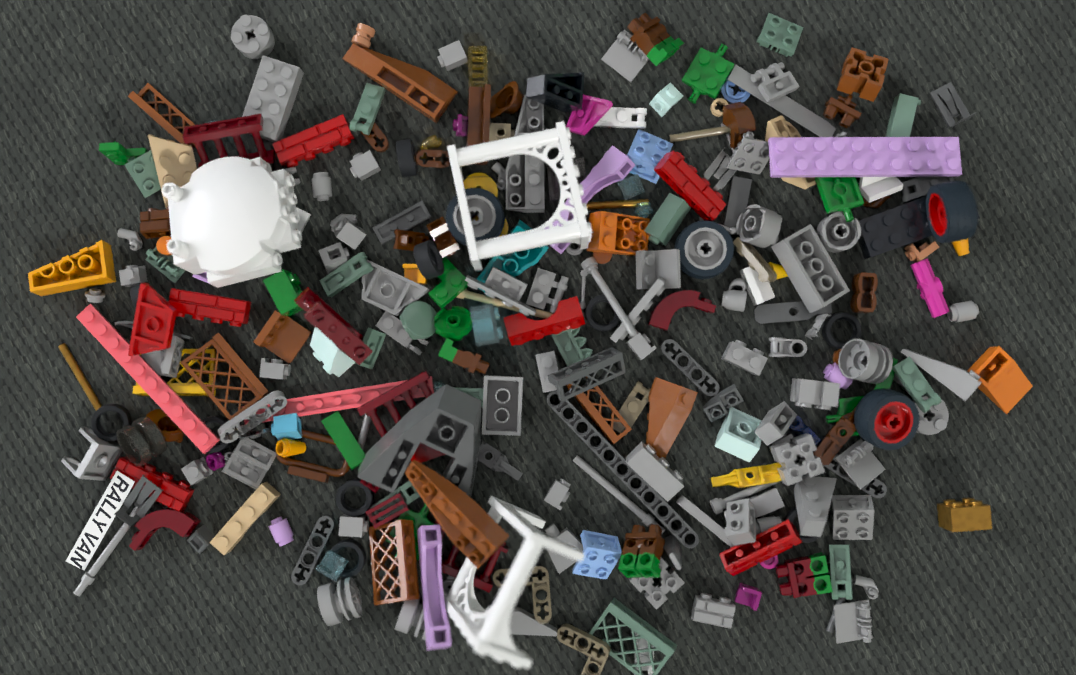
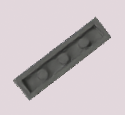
(573, 373)

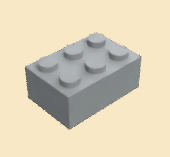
(502, 405)

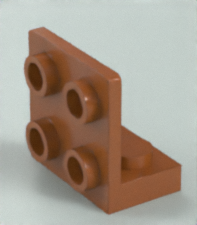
(282, 336)

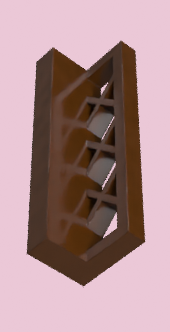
(478, 116)

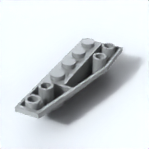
(526, 172)

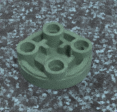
(418, 320)

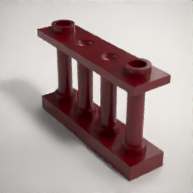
(230, 127)
(333, 325)
(387, 400)
(482, 581)

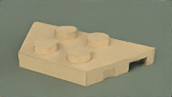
(172, 161)

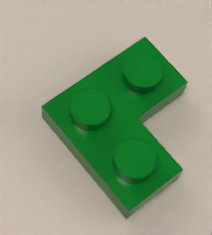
(118, 153)
(451, 285)

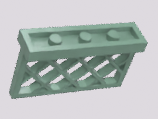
(643, 630)

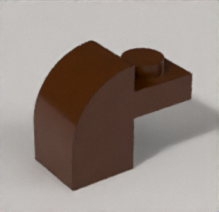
(739, 120)
(442, 237)

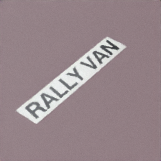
(100, 520)

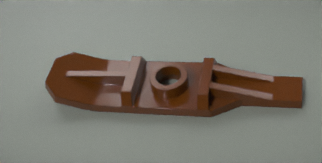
(833, 441)

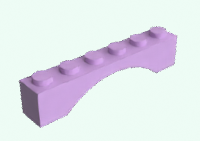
(610, 169)
(435, 615)

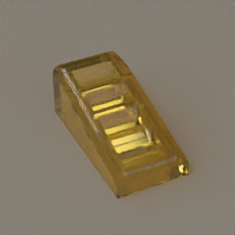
(477, 50)

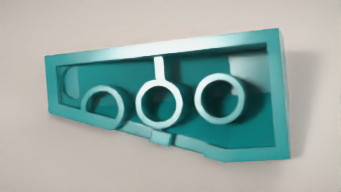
(514, 262)

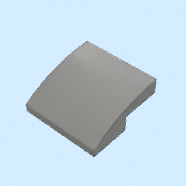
(249, 462)

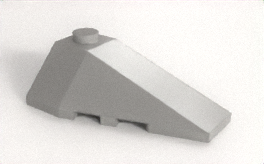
(954, 378)

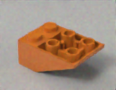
(617, 233)
(1001, 378)

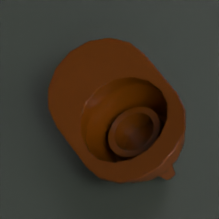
(506, 100)
(168, 428)

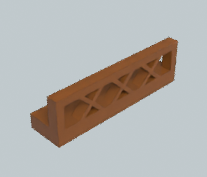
(160, 118)
(596, 415)

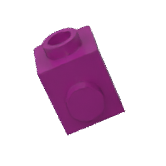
(460, 125)

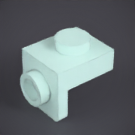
(665, 99)

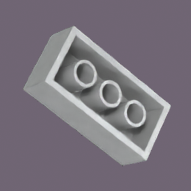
(273, 96)
(810, 269)

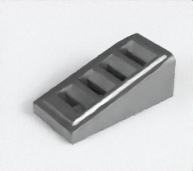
(673, 550)

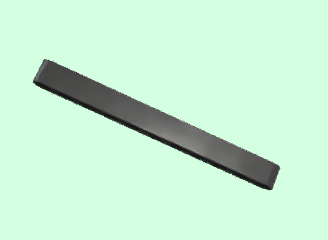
(626, 477)

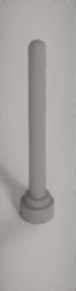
(590, 266)
(719, 505)

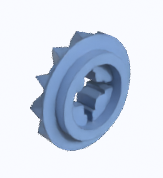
(728, 93)

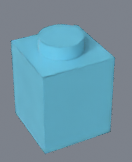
(287, 426)

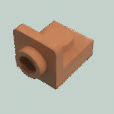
(921, 252)

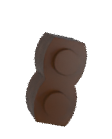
(864, 297)

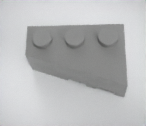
(813, 503)

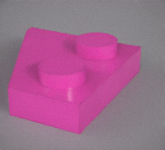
(592, 111)

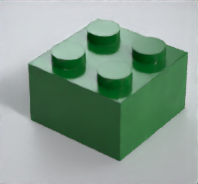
(284, 290)

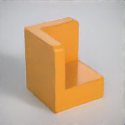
(412, 273)

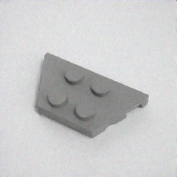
(390, 290)

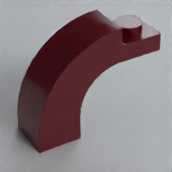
(669, 305)
(180, 522)

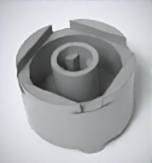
(242, 37)
(759, 226)
(831, 240)
(935, 420)

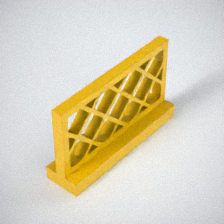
(188, 388)

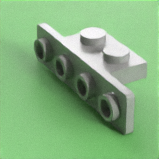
(504, 287)

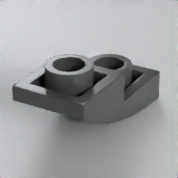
(718, 405)

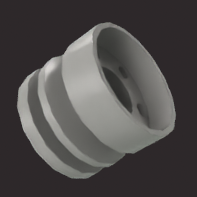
(865, 361)
(339, 601)
(411, 616)

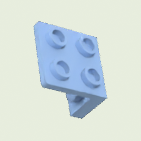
(646, 154)
(600, 556)

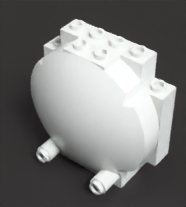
(233, 220)

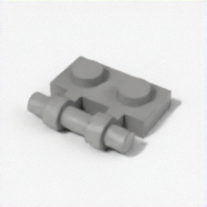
(776, 87)
(541, 289)

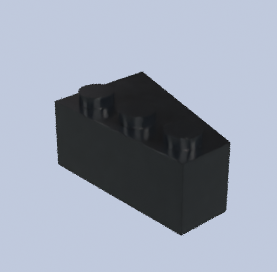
(557, 90)

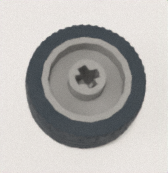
(482, 204)
(718, 249)

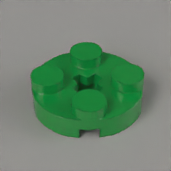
(453, 331)

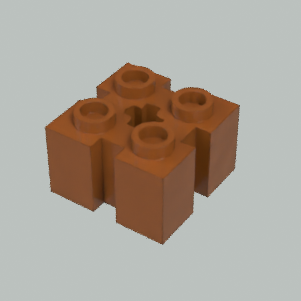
(862, 74)

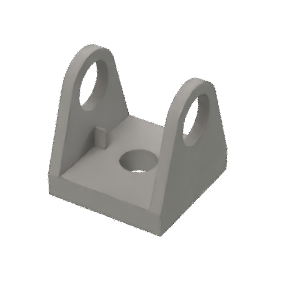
(98, 459)

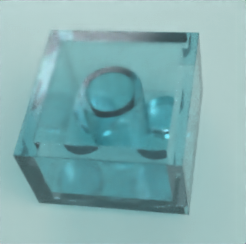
(485, 325)

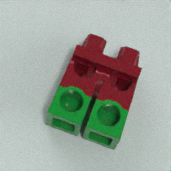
(805, 576)

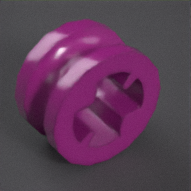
(215, 461)

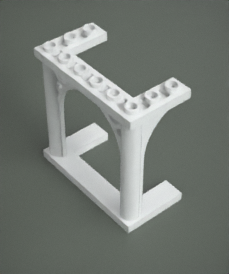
(572, 231)
(469, 615)

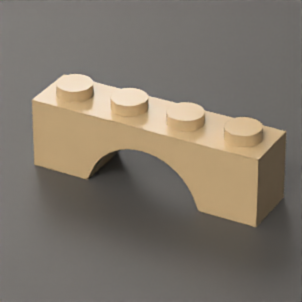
(244, 518)

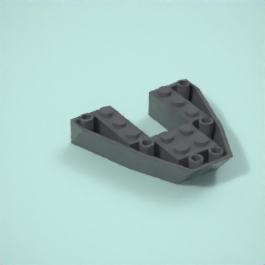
(443, 421)

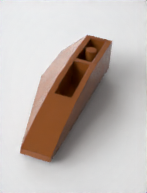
(406, 81)
(457, 514)

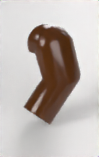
(877, 203)

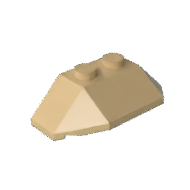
(781, 128)

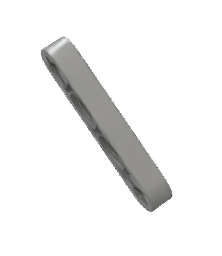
(250, 414)
(703, 518)

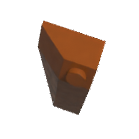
(667, 414)

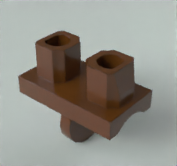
(844, 107)
(408, 239)

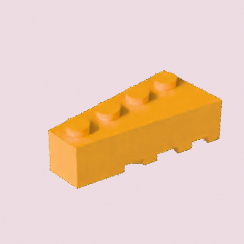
(81, 270)

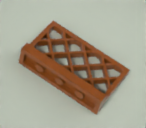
(238, 366)
(405, 561)

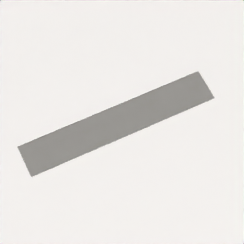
(784, 105)

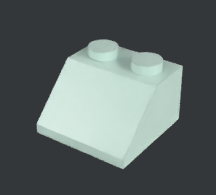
(332, 356)
(738, 435)

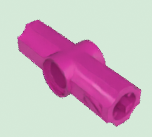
(930, 288)

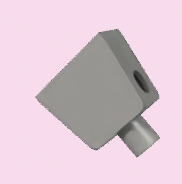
(561, 561)

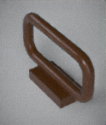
(310, 470)

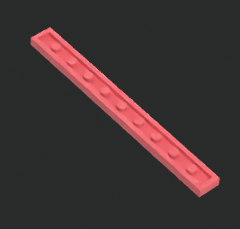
(148, 379)
(340, 400)

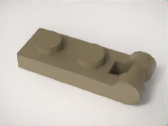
(755, 261)
(632, 406)

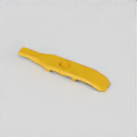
(761, 475)

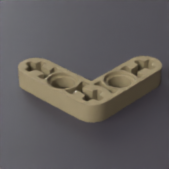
(536, 586)
(594, 656)

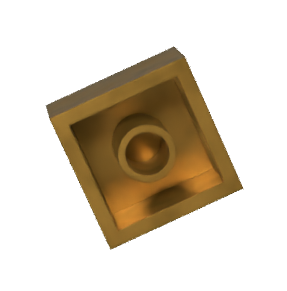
(964, 515)

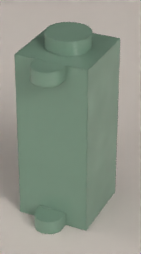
(902, 116)
(667, 219)

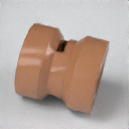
(363, 35)

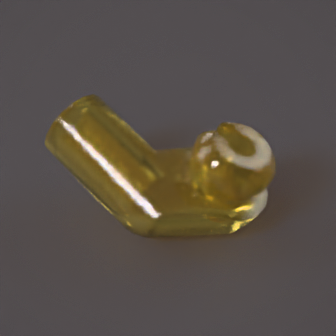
(429, 143)

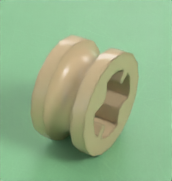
(721, 101)

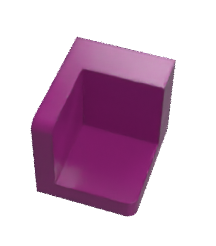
(748, 596)

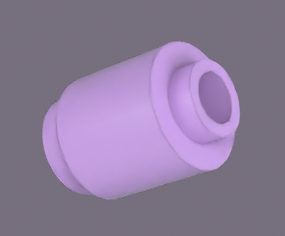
(834, 375)
(281, 531)

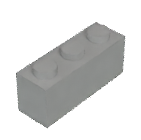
(655, 470)

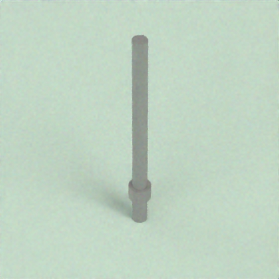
(647, 519)
(89, 576)

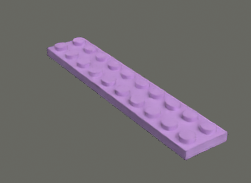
(864, 157)

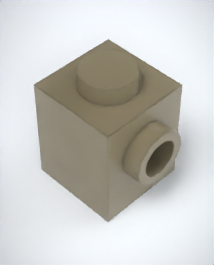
(500, 131)

